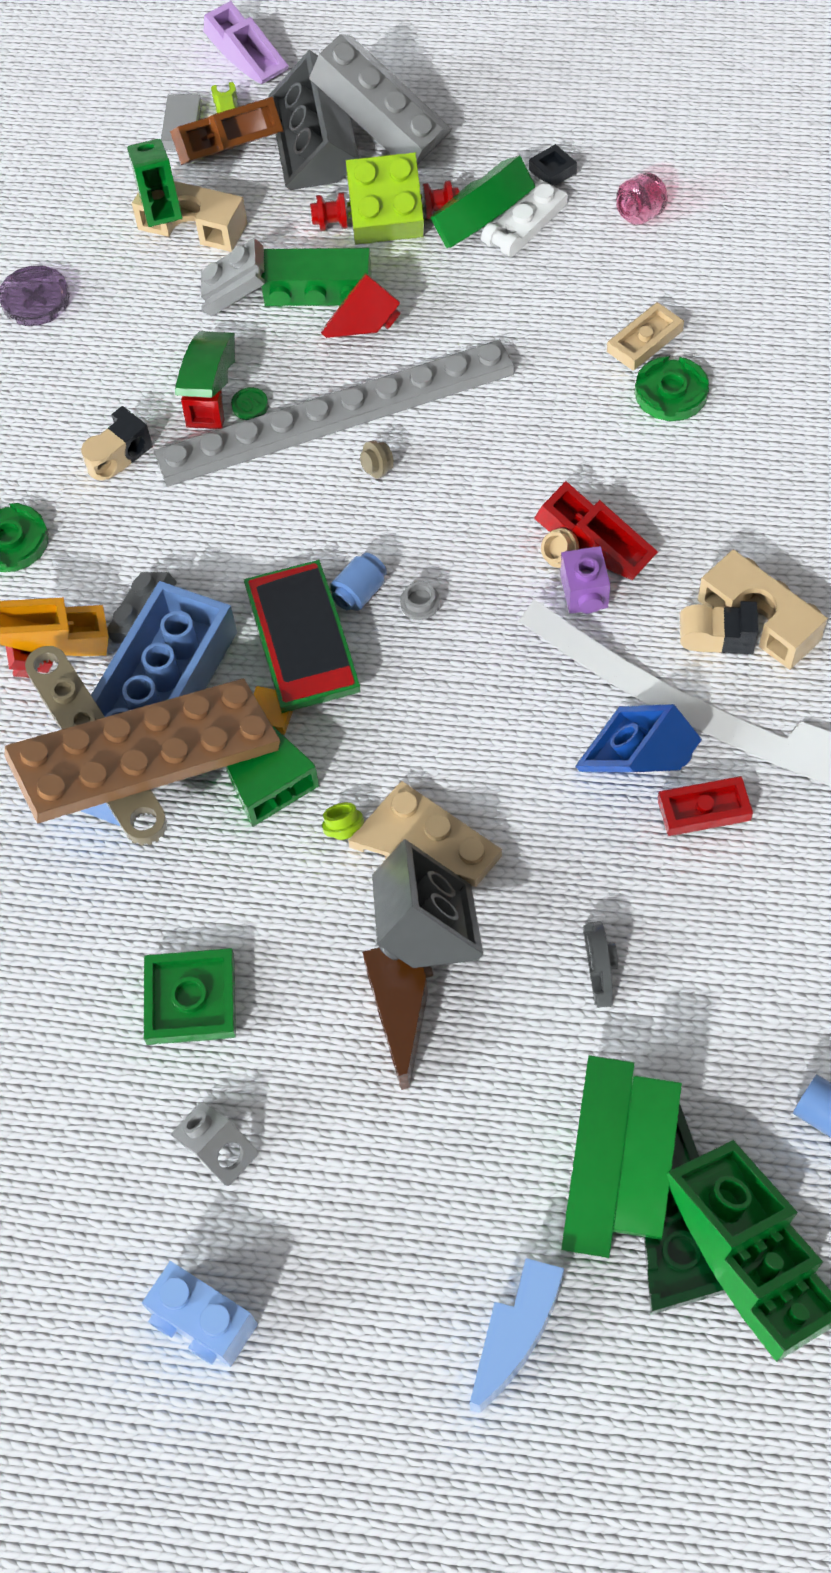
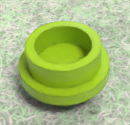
(342, 821)

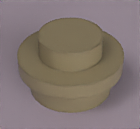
(376, 459)

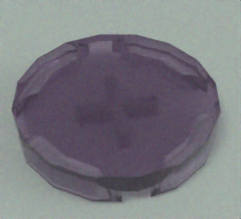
(34, 295)

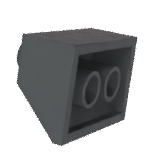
(424, 910)

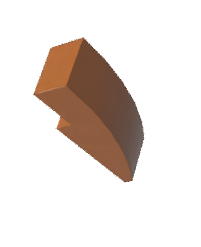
(226, 130)

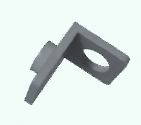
(206, 1133)

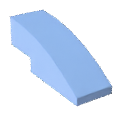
(515, 1331)

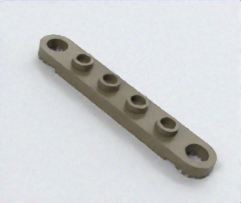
(73, 705)

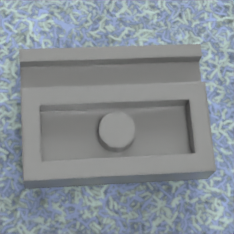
(232, 277)

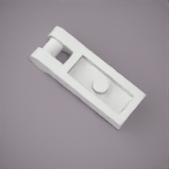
(525, 218)

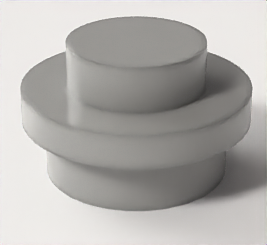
(419, 601)

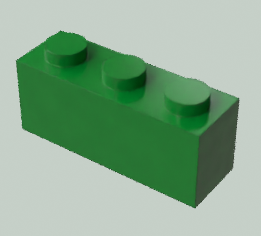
(312, 275)

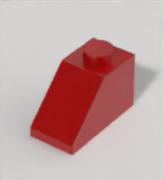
(363, 310)

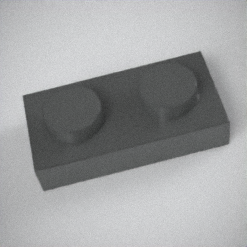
(134, 602)

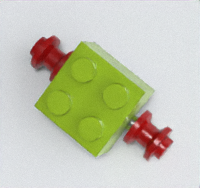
(383, 200)

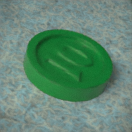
(249, 403)

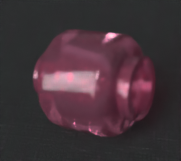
(641, 198)

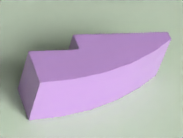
(243, 43)

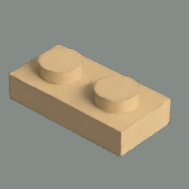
(645, 336)

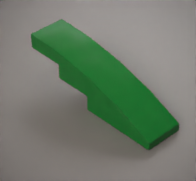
(598, 1157)

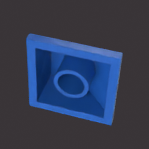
(642, 741)

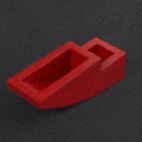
(597, 526)

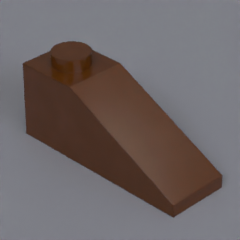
(401, 1004)

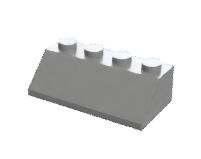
(377, 99)

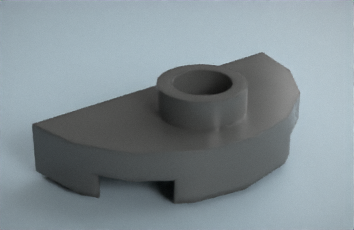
(601, 960)

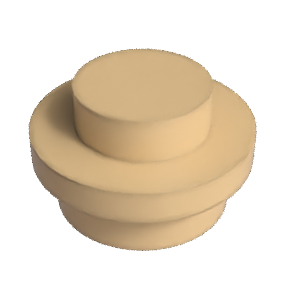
(557, 542)

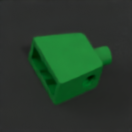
(151, 173)
(272, 780)

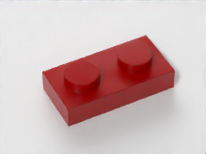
(704, 806)

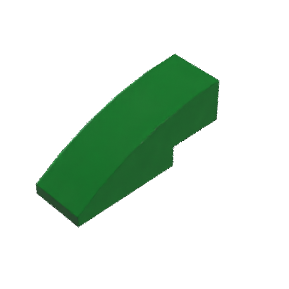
(482, 201)
(206, 364)
(647, 1157)

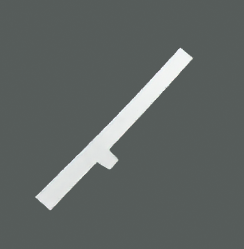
(802, 752)

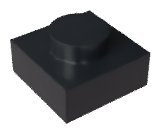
(553, 165)

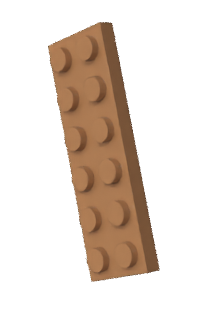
(140, 749)

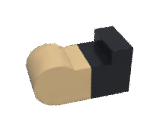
(116, 446)
(720, 628)

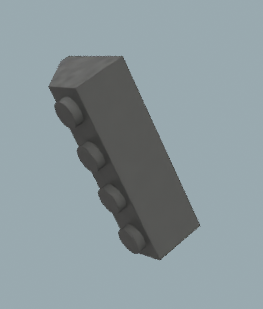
(315, 130)

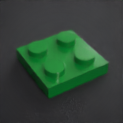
(189, 996)

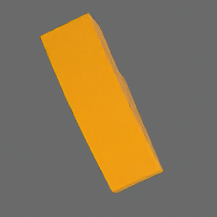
(47, 622)

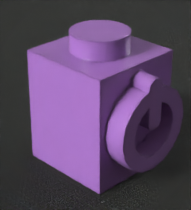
(585, 580)

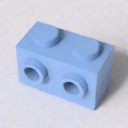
(200, 1314)

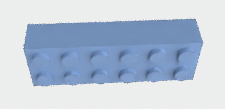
(164, 655)

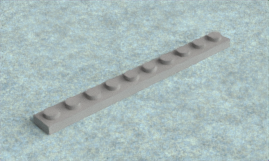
(333, 412)

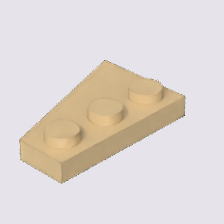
(430, 828)

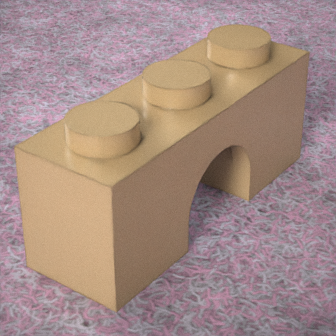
(217, 215)
(792, 623)

